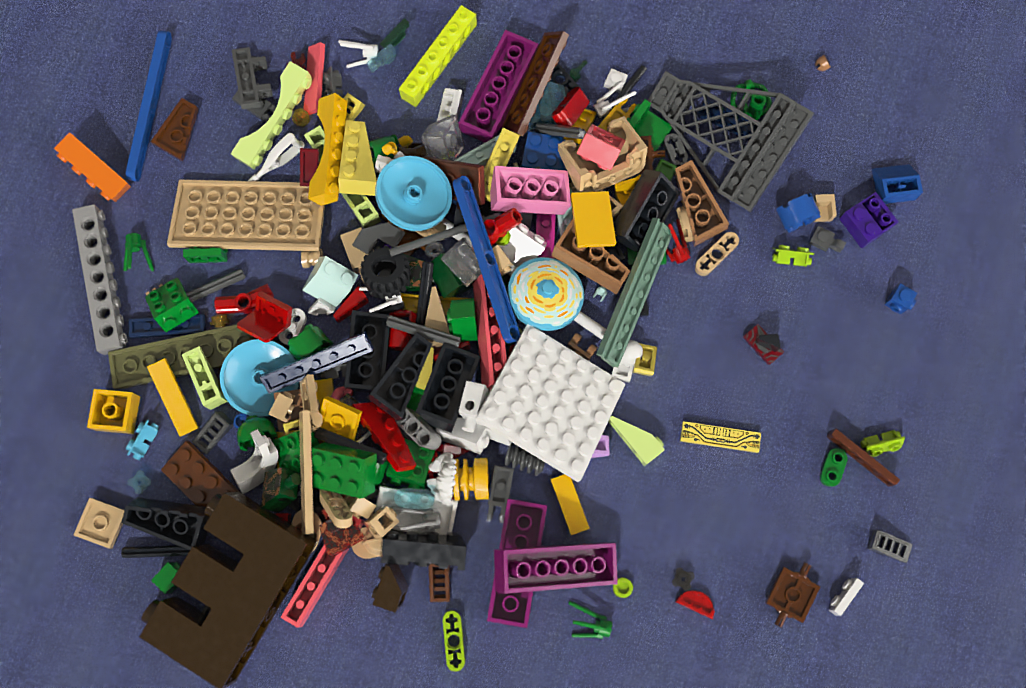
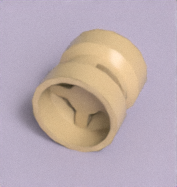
(310, 258)

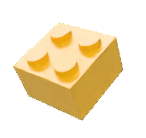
(113, 411)

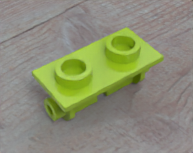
(800, 256)
(890, 441)

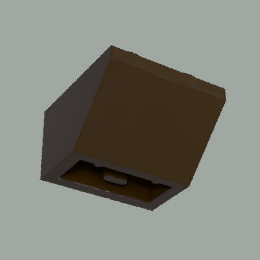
(391, 589)

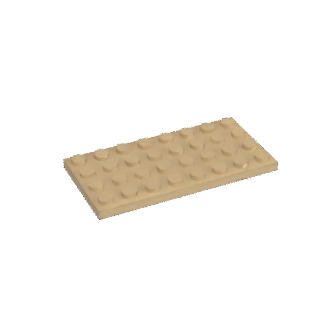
(245, 216)

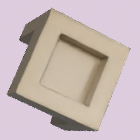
(826, 206)

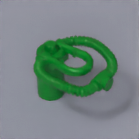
(757, 102)

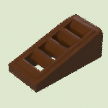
(439, 597)

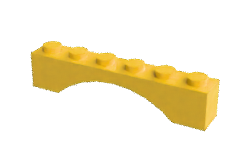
(325, 182)

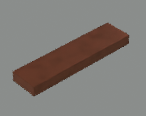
(863, 458)

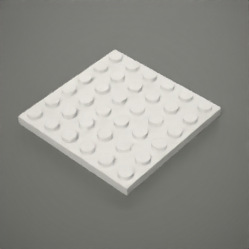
(551, 402)

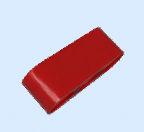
(570, 107)

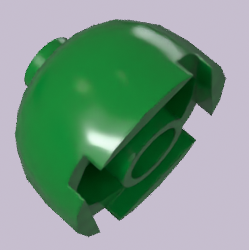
(251, 424)

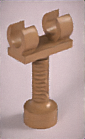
(573, 345)

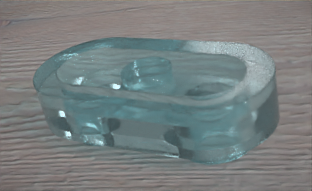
(414, 496)

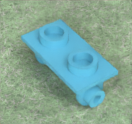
(144, 432)

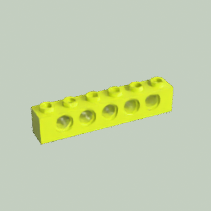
(438, 56)

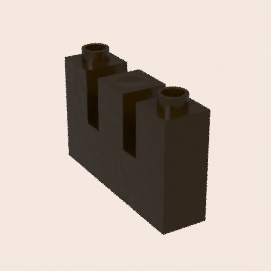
(239, 594)

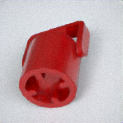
(398, 338)

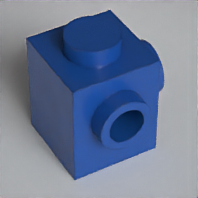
(901, 299)

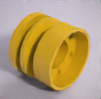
(472, 479)

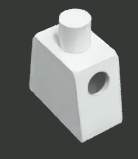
(471, 403)

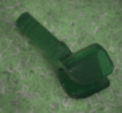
(574, 73)

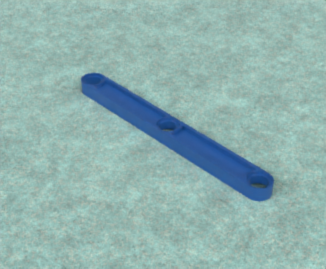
(148, 106)
(489, 267)

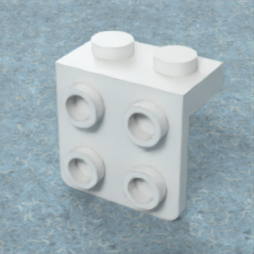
(523, 245)

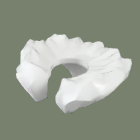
(444, 483)

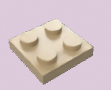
(100, 523)

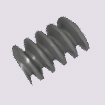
(524, 459)

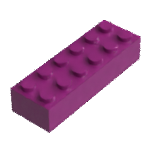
(497, 87)
(521, 528)
(555, 567)

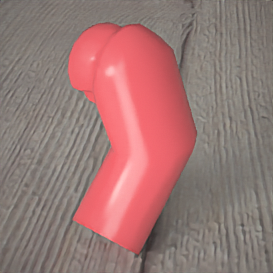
(340, 392)

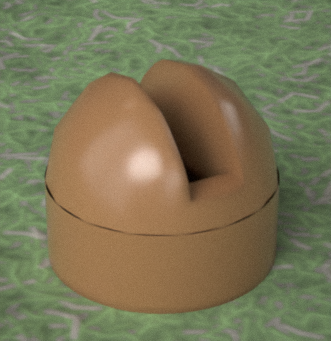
(823, 62)

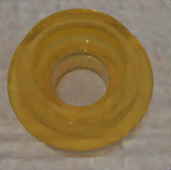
(300, 117)
(219, 320)

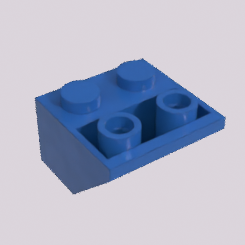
(897, 183)

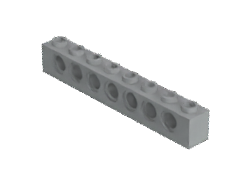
(83, 219)

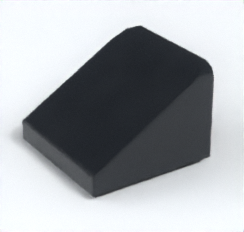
(769, 341)

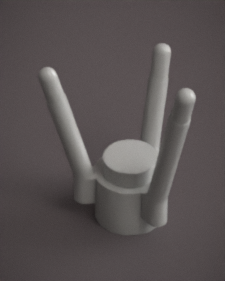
(430, 521)

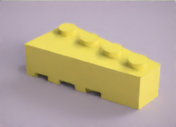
(356, 164)

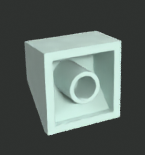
(330, 281)

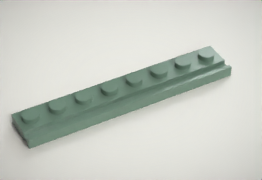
(634, 293)

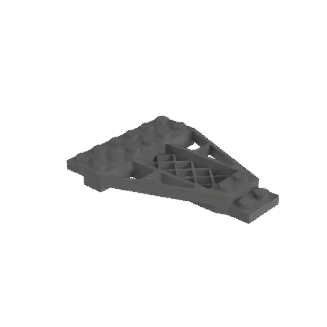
(763, 152)

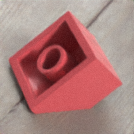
(600, 147)

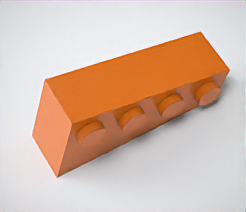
(92, 167)

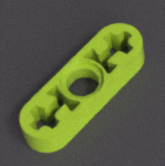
(446, 625)

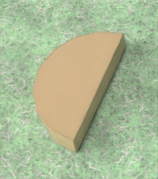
(684, 222)

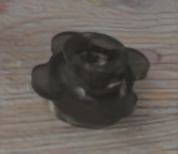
(689, 576)

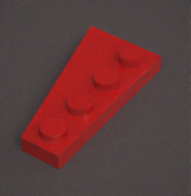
(387, 435)

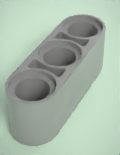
(422, 433)

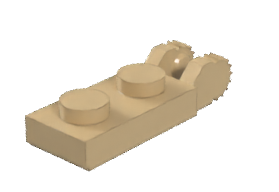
(310, 402)

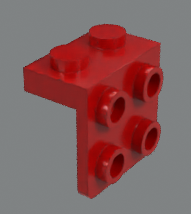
(267, 319)

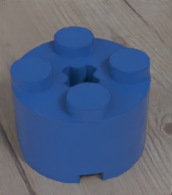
(798, 212)

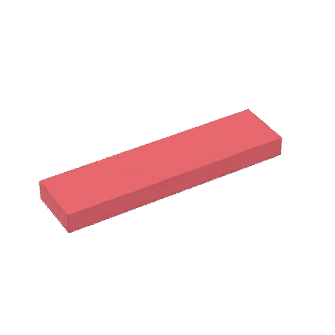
(315, 67)

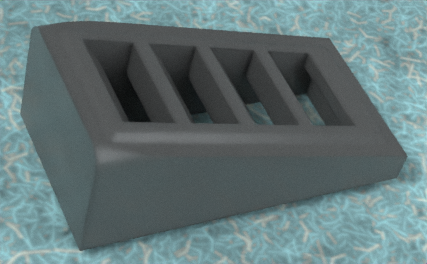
(225, 420)
(874, 542)

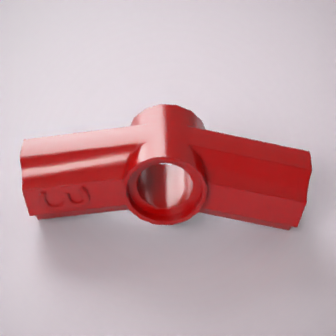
(499, 226)
(233, 304)

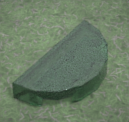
(396, 34)

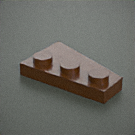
(177, 130)

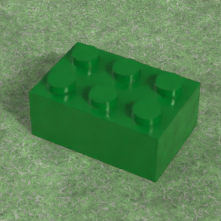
(343, 470)

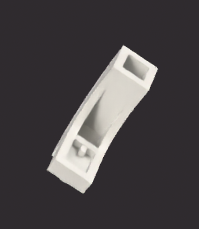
(264, 459)

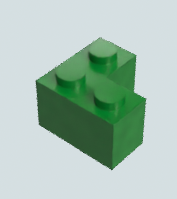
(462, 319)

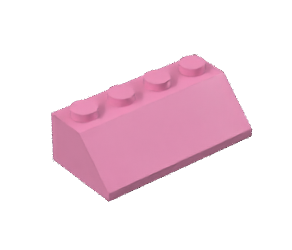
(530, 190)

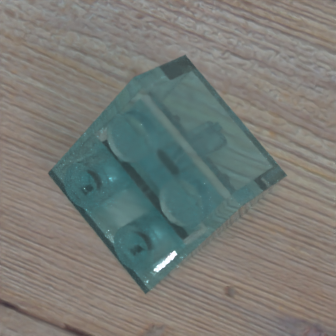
(552, 97)

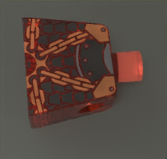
(339, 539)

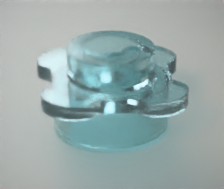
(145, 482)

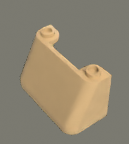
(591, 178)

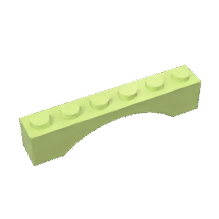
(253, 147)
(358, 203)

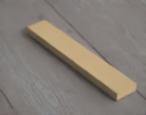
(306, 472)

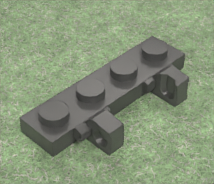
(248, 89)

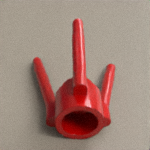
(681, 252)

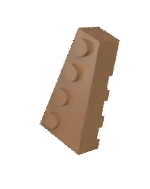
(701, 207)
(591, 261)

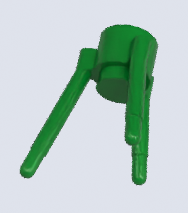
(133, 244)
(601, 627)

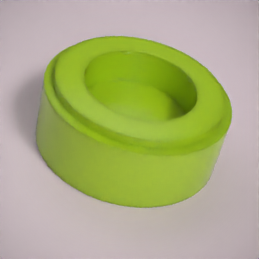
(623, 588)

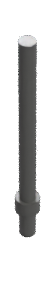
(433, 238)

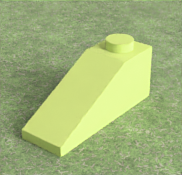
(204, 378)
(641, 443)

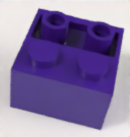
(868, 220)

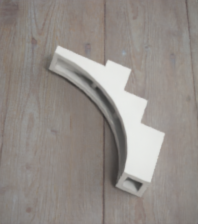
(471, 441)

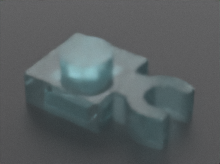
(383, 57)

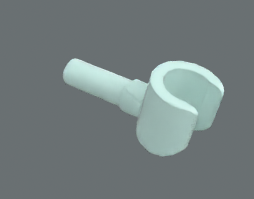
(601, 291)

